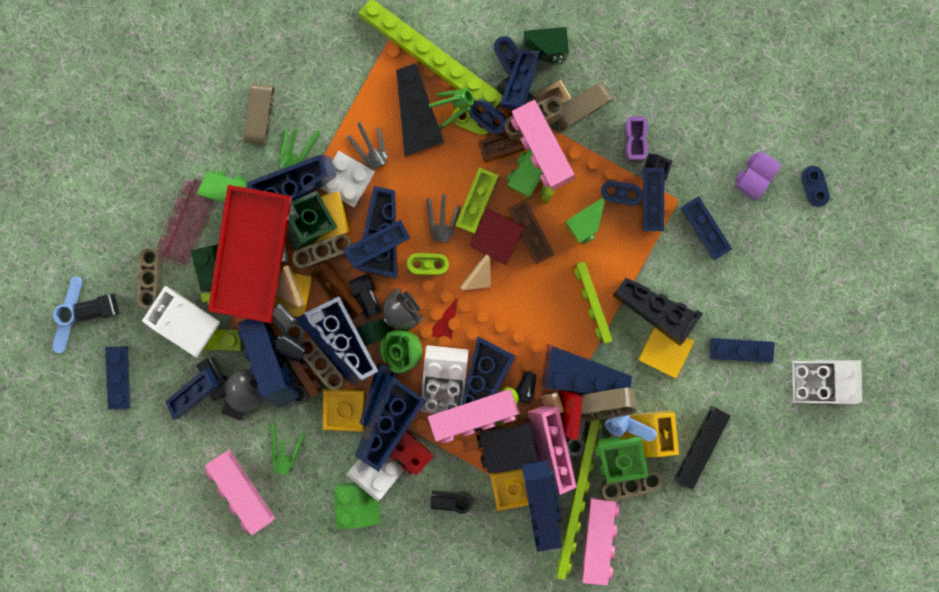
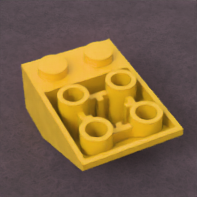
(665, 426)

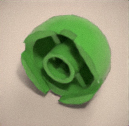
(401, 350)

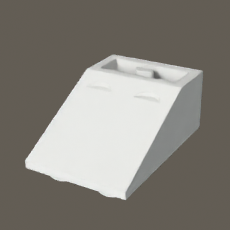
(181, 321)
(443, 378)
(827, 381)

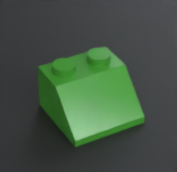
(525, 177)
(215, 185)
(585, 223)
(354, 507)

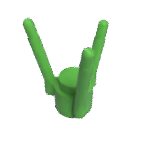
(462, 99)
(288, 158)
(281, 462)

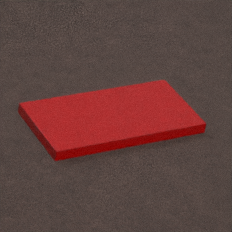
(249, 253)

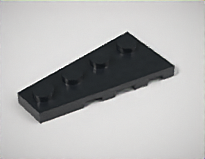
(417, 119)
(667, 316)

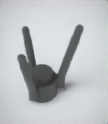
(376, 158)
(441, 232)

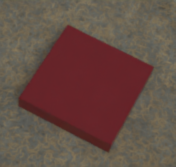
(497, 236)

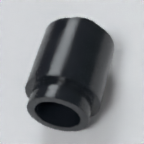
(290, 347)

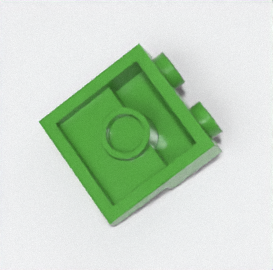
(622, 459)

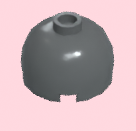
(401, 311)
(242, 392)

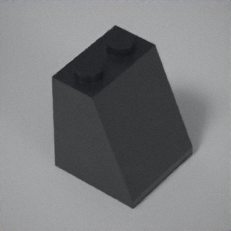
(507, 447)

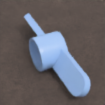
(63, 328)
(618, 426)

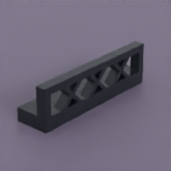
(701, 447)

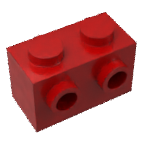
(411, 453)

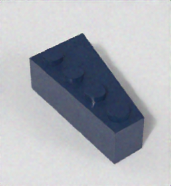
(297, 179)
(380, 215)
(339, 340)
(267, 364)
(487, 371)
(579, 374)
(388, 421)
(543, 505)

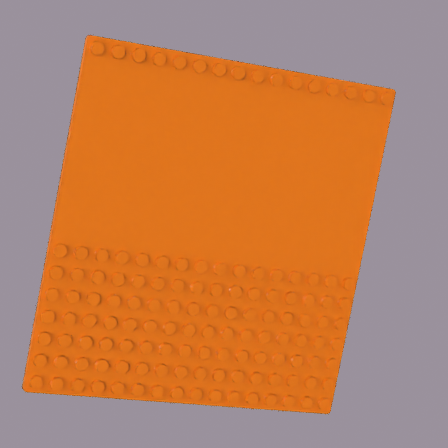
(526, 300)

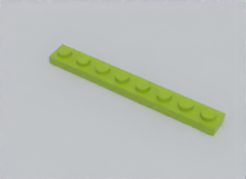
(427, 52)
(577, 504)

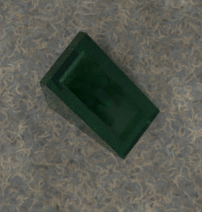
(373, 331)

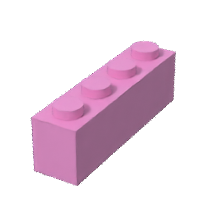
(543, 146)
(473, 415)
(552, 445)
(239, 492)
(598, 541)

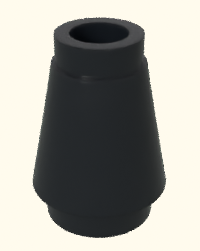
(526, 387)

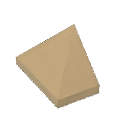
(554, 89)
(480, 275)
(288, 287)

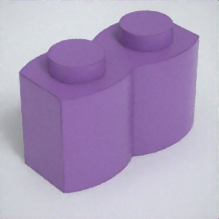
(636, 145)
(757, 175)

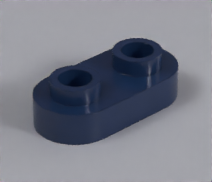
(508, 57)
(487, 118)
(812, 187)
(621, 193)

